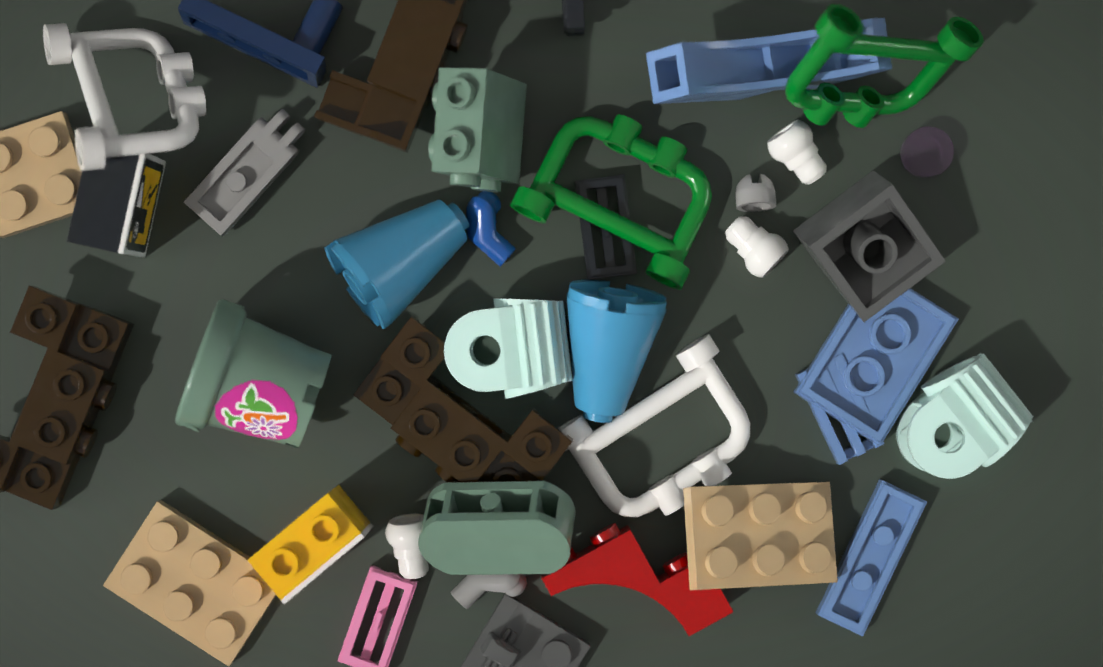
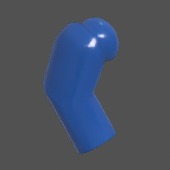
(482, 227)

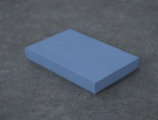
(885, 359)

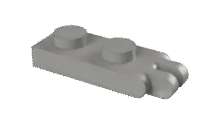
(245, 173)

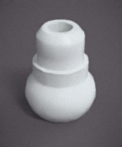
(797, 151)
(756, 246)
(403, 536)

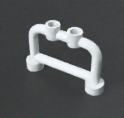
(173, 71)
(709, 466)

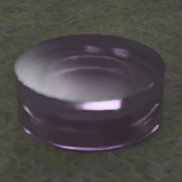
(927, 152)

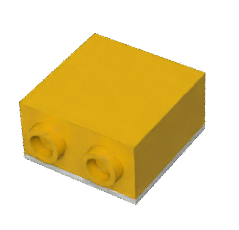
(311, 544)

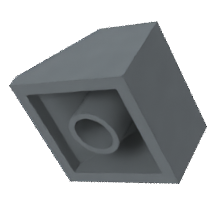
(869, 245)

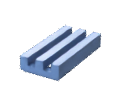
(857, 446)

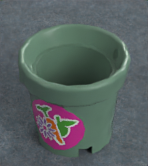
(252, 379)

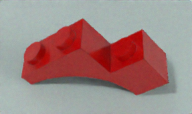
(619, 561)

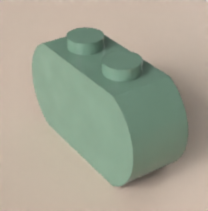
(497, 528)

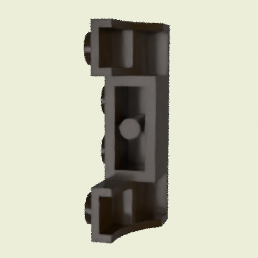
(401, 76)
(65, 395)
(447, 427)

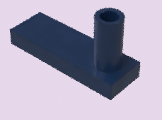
(296, 57)

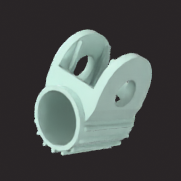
(530, 342)
(981, 415)

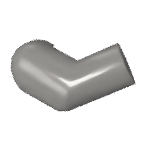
(474, 586)

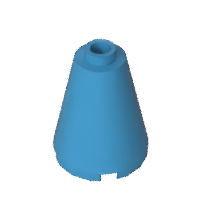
(397, 257)
(609, 343)

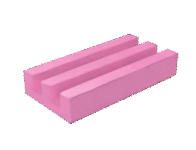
(392, 580)

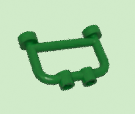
(841, 33)
(623, 138)

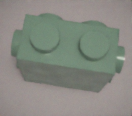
(477, 128)

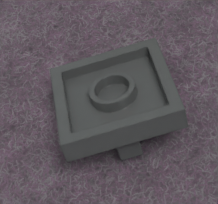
(524, 638)

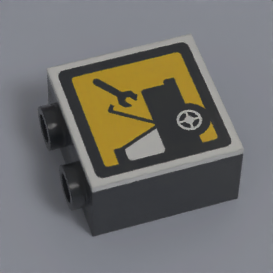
(118, 204)

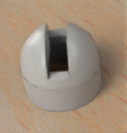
(755, 196)

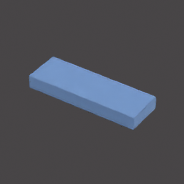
(871, 557)

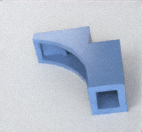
(749, 66)

